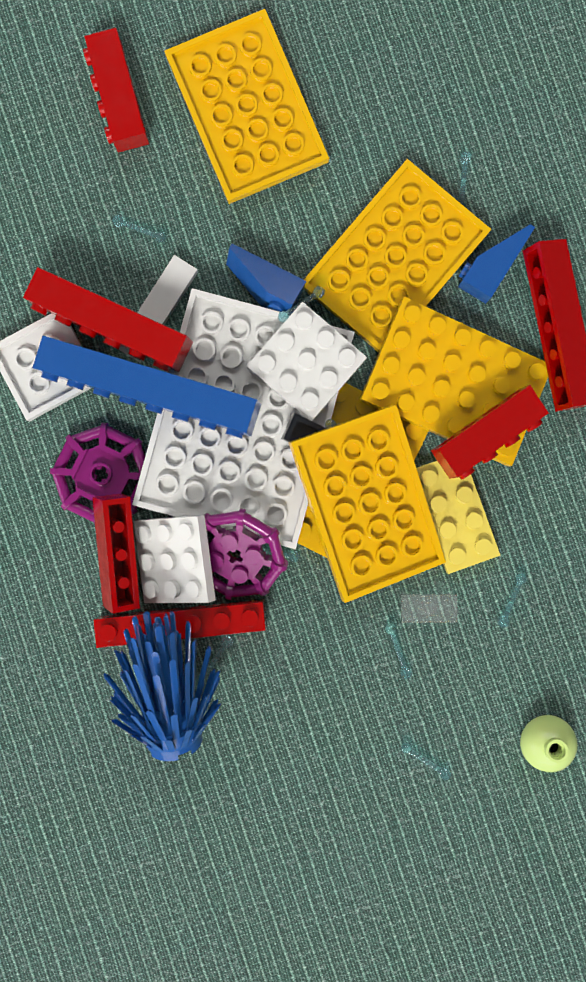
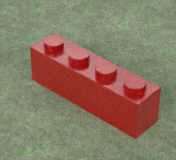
(116, 90)
(490, 432)
(116, 552)

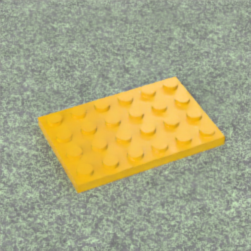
(246, 106)
(396, 248)
(447, 373)
(367, 502)

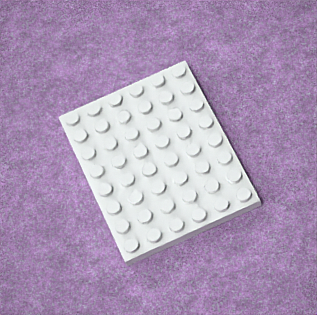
(210, 472)

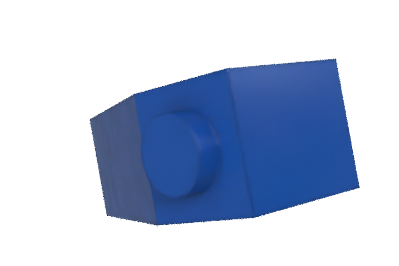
(490, 267)
(265, 281)

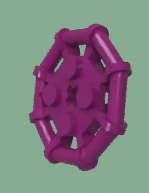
(92, 459)
(252, 555)

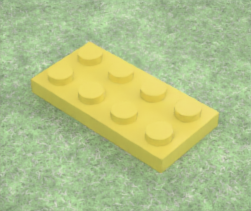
(457, 518)

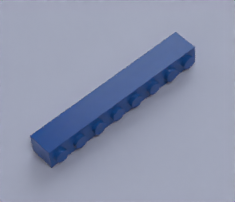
(147, 386)

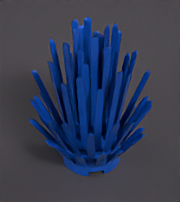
(170, 713)

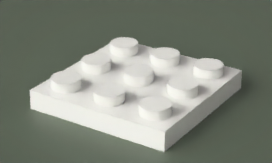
(17, 356)
(306, 362)
(174, 560)

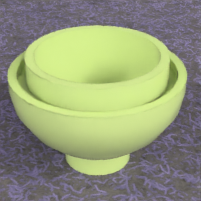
(540, 735)

